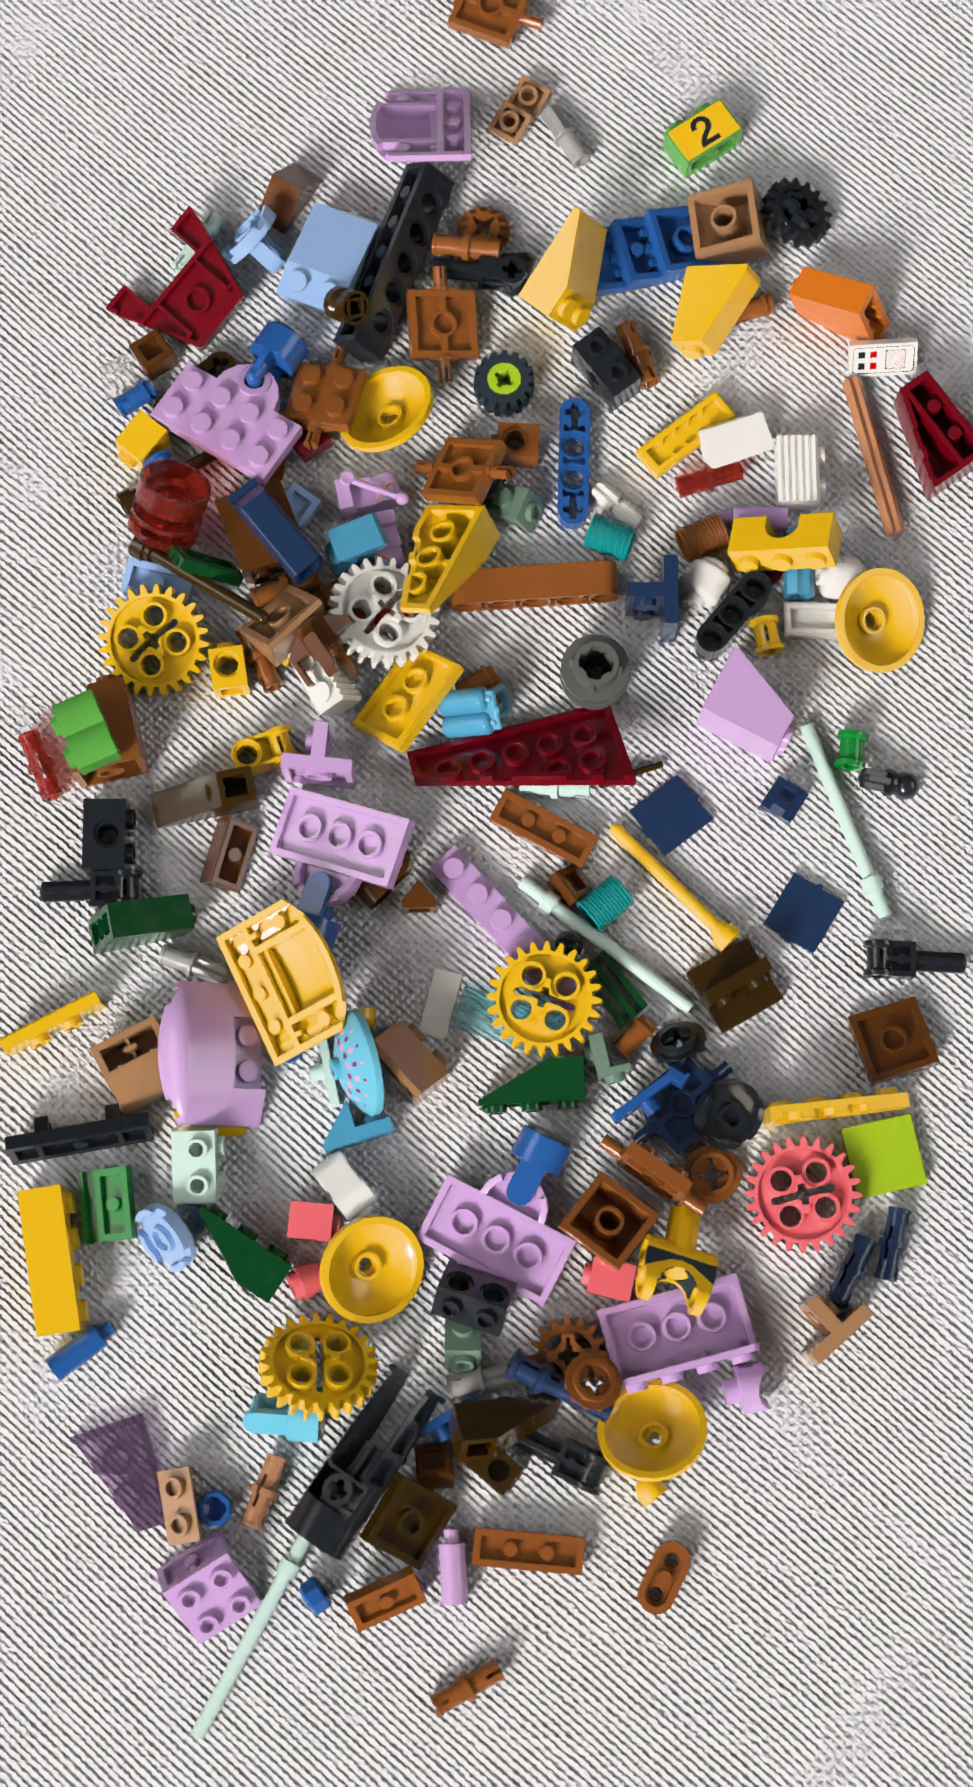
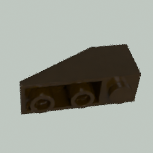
(206, 797)
(492, 1426)

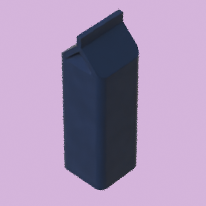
(276, 531)

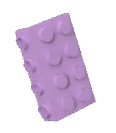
(663, 1340)

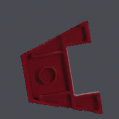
(198, 297)

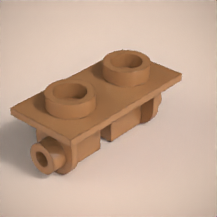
(179, 1506)

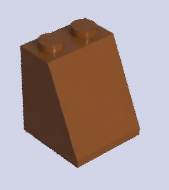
(122, 720)

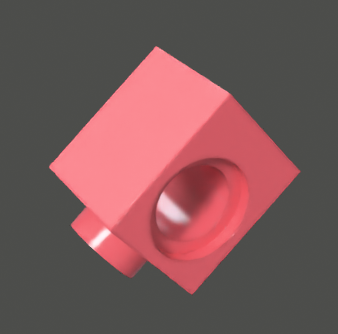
(313, 1221)
(607, 1282)

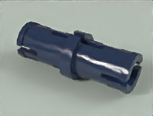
(892, 1244)
(851, 1270)

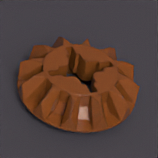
(485, 215)
(722, 1161)
(600, 1369)

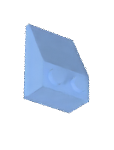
(326, 256)

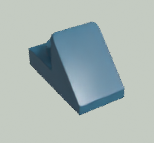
(354, 542)
(346, 1135)

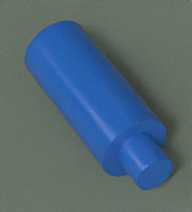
(80, 1349)

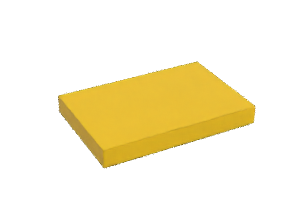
(407, 699)

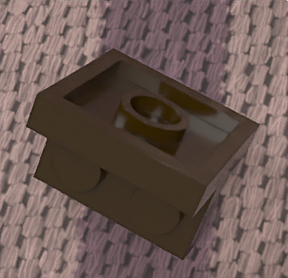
(734, 985)

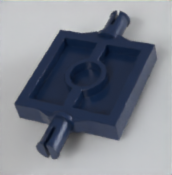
(676, 1117)

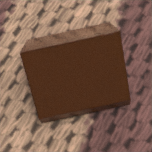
(569, 885)
(419, 900)

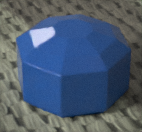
(215, 1508)
(315, 1595)

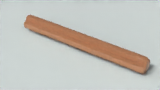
(873, 456)

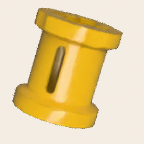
(769, 624)

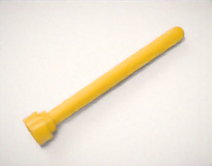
(721, 932)

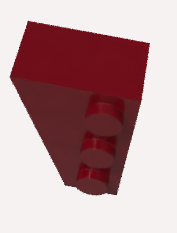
(934, 433)

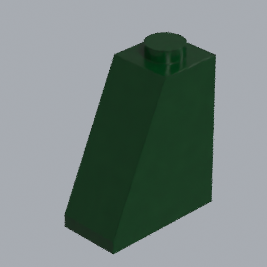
(141, 922)

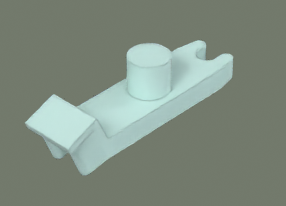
(322, 1071)

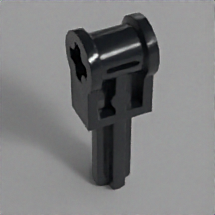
(489, 272)
(102, 888)
(901, 961)
(571, 1460)

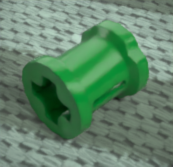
(851, 750)

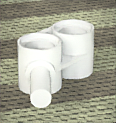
(345, 1186)

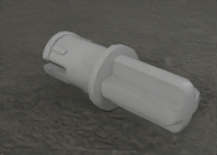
(565, 136)
(193, 964)
(478, 1381)

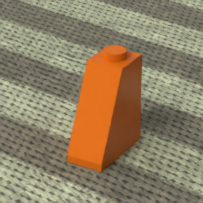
(840, 304)

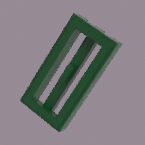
(206, 565)
(624, 982)

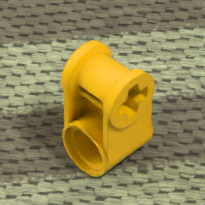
(266, 748)

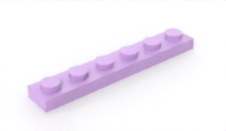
(492, 913)

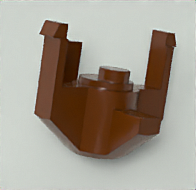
(321, 641)

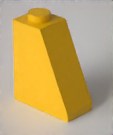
(711, 305)

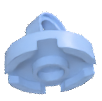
(252, 239)
(167, 1236)

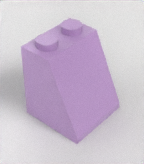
(747, 710)

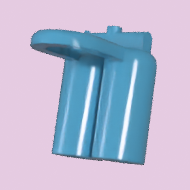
(473, 711)

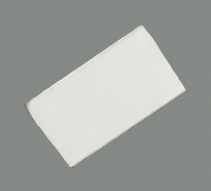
(735, 439)

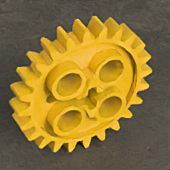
(135, 615)
(555, 969)
(284, 1365)

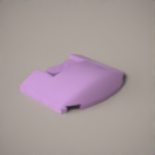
(422, 126)
(211, 1056)

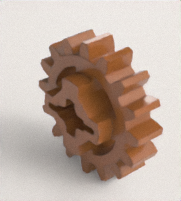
(566, 1331)

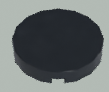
(728, 1114)

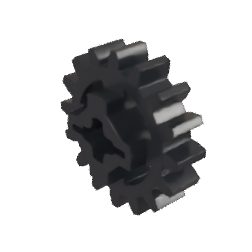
(796, 212)

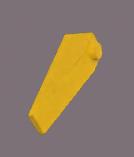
(446, 552)

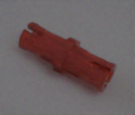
(48, 786)

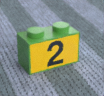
(702, 137)

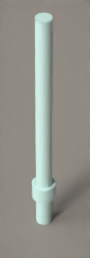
(871, 882)
(550, 902)
(287, 1570)

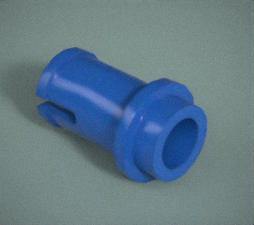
(135, 398)

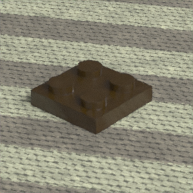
(408, 1521)

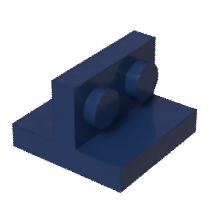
(657, 599)

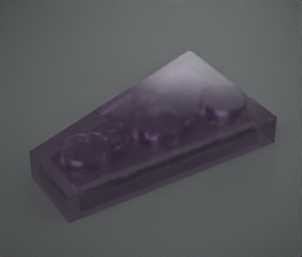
(127, 1466)

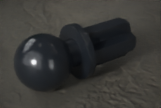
(903, 785)

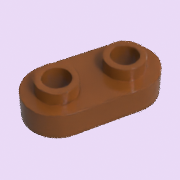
(665, 1577)

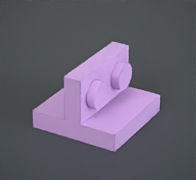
(318, 766)

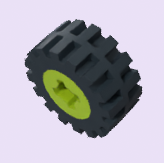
(498, 395)

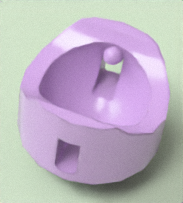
(745, 1388)

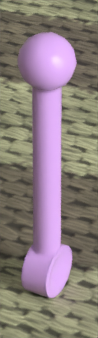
(347, 479)

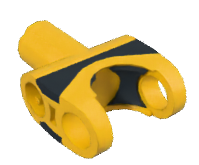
(677, 1261)

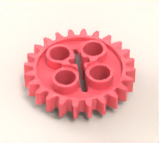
(811, 1226)

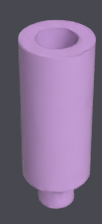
(776, 515)
(453, 1569)

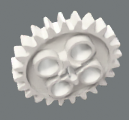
(359, 592)

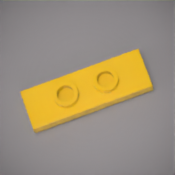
(682, 436)
(39, 1031)

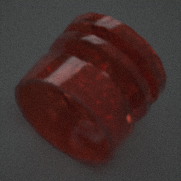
(169, 505)

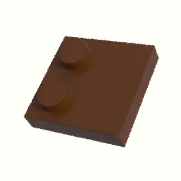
(892, 1041)

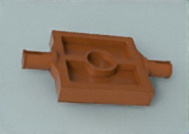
(493, 19)
(442, 324)
(325, 397)
(464, 470)
(664, 1179)

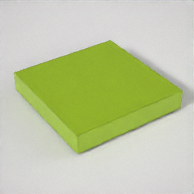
(884, 1156)

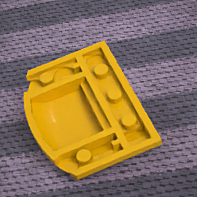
(286, 979)

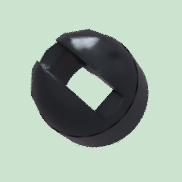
(570, 936)

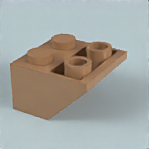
(131, 1065)

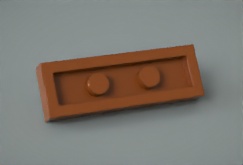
(543, 829)
(528, 1551)

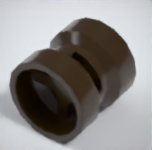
(346, 305)

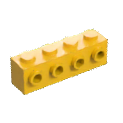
(52, 1260)

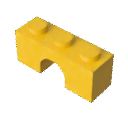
(811, 545)

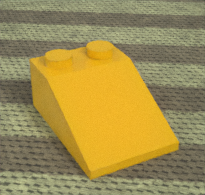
(569, 272)

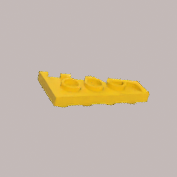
(849, 1105)

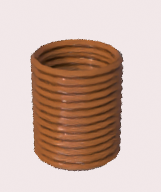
(702, 537)

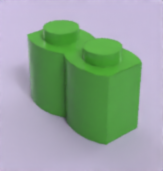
(85, 732)

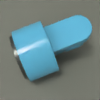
(271, 1420)

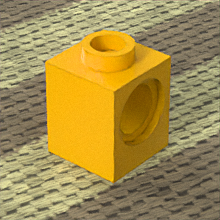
(141, 440)
(234, 683)

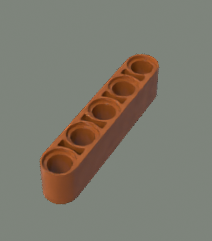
(538, 586)

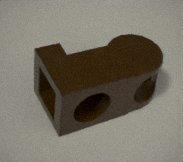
(499, 1472)

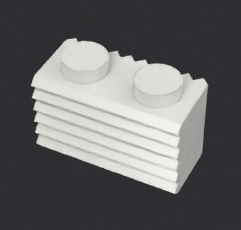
(797, 472)
(330, 694)

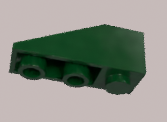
(548, 1083)
(249, 1262)

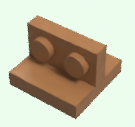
(833, 1330)

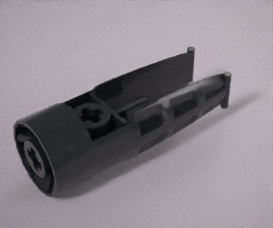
(364, 1471)

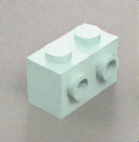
(196, 1164)

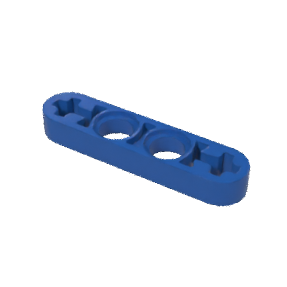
(573, 463)

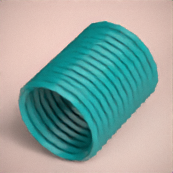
(610, 537)
(605, 902)

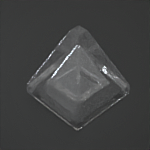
(117, 376)

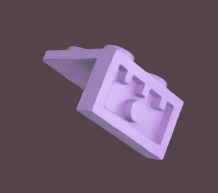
(207, 1588)

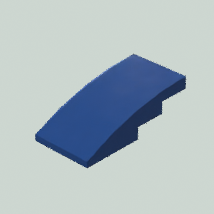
(647, 251)

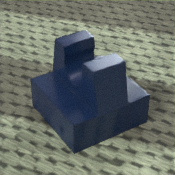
(784, 800)

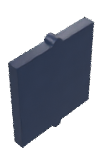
(671, 815)
(803, 913)

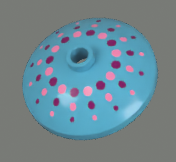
(358, 1064)

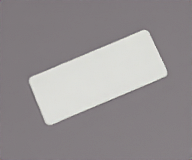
(440, 1003)

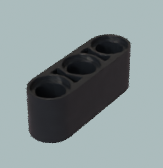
(738, 601)

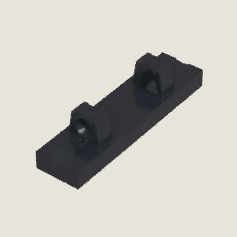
(79, 1138)

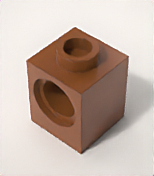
(526, 434)

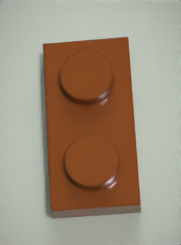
(384, 1598)

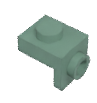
(516, 506)
(596, 1056)
(462, 1346)

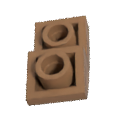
(520, 111)

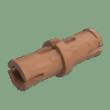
(264, 1491)

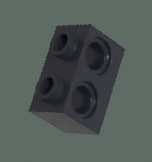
(474, 1298)

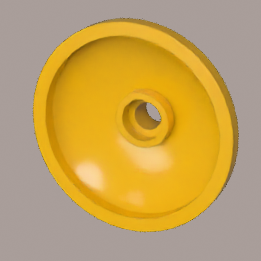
(390, 409)
(893, 617)
(386, 1280)
(660, 1413)

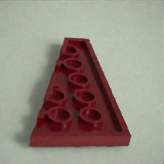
(546, 751)

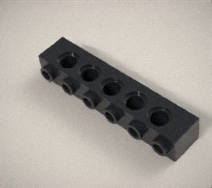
(396, 259)

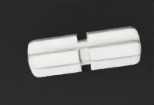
(611, 501)

